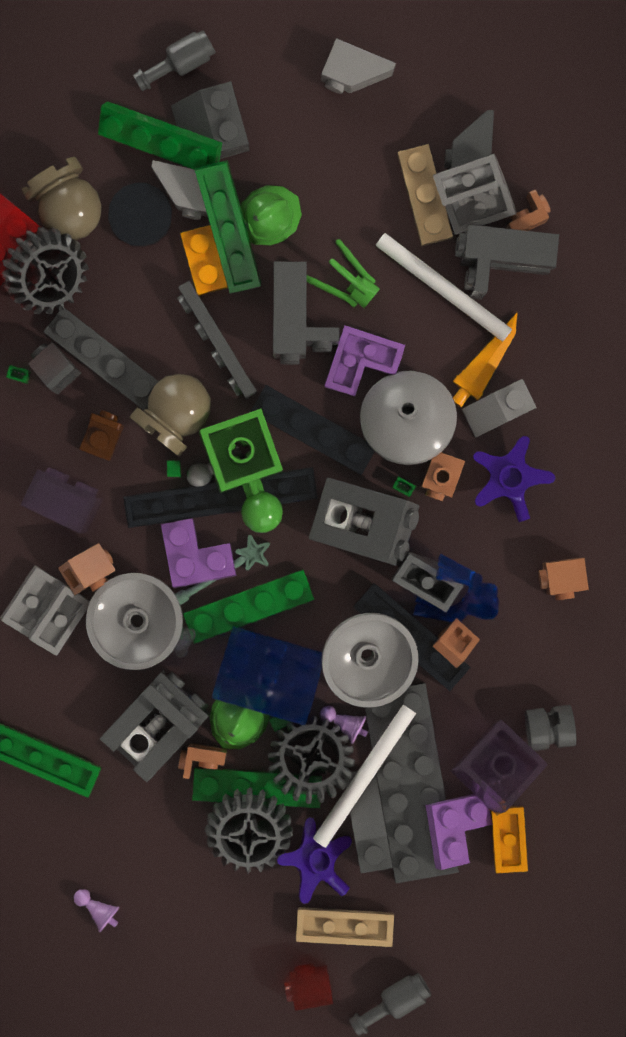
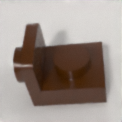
(102, 435)

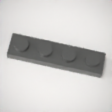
(208, 330)
(101, 357)

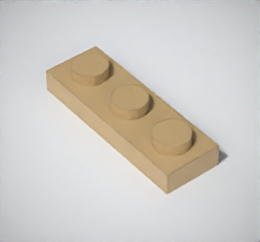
(425, 202)
(345, 927)

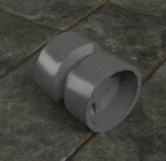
(550, 727)

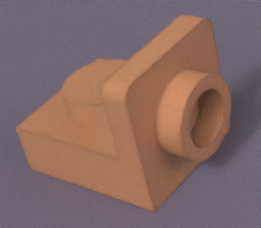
(527, 221)
(456, 642)
(207, 756)

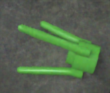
(361, 288)

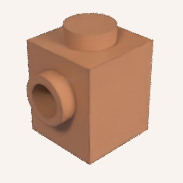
(442, 476)
(88, 569)
(563, 578)

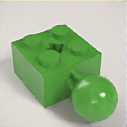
(261, 509)

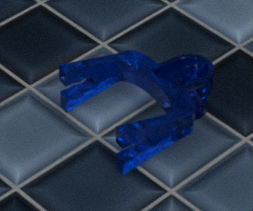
(479, 600)

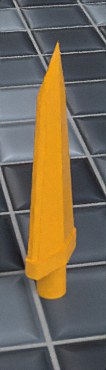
(480, 370)

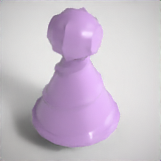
(348, 724)
(100, 912)

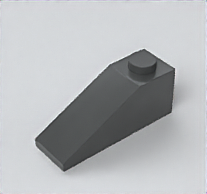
(370, 829)

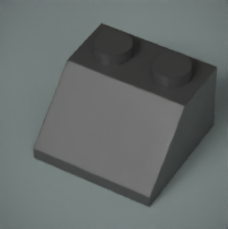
(214, 115)

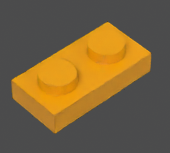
(204, 260)
(509, 840)

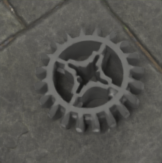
(63, 266)
(320, 734)
(224, 832)

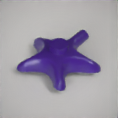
(511, 477)
(316, 862)

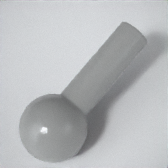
(201, 474)

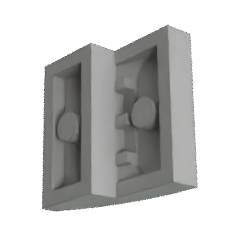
(475, 193)
(45, 610)

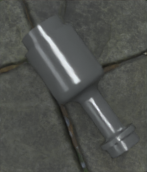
(181, 57)
(396, 1001)

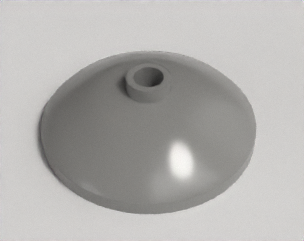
(413, 436)
(111, 624)
(381, 675)

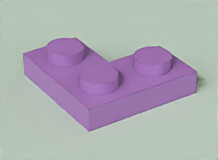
(361, 350)
(190, 564)
(448, 825)

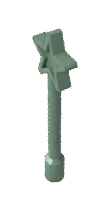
(249, 555)

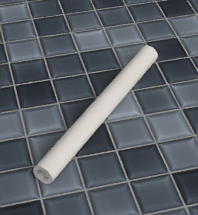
(443, 287)
(364, 776)

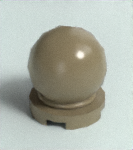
(65, 200)
(175, 410)

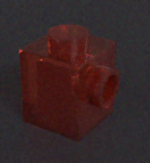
(309, 987)

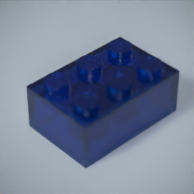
(268, 676)

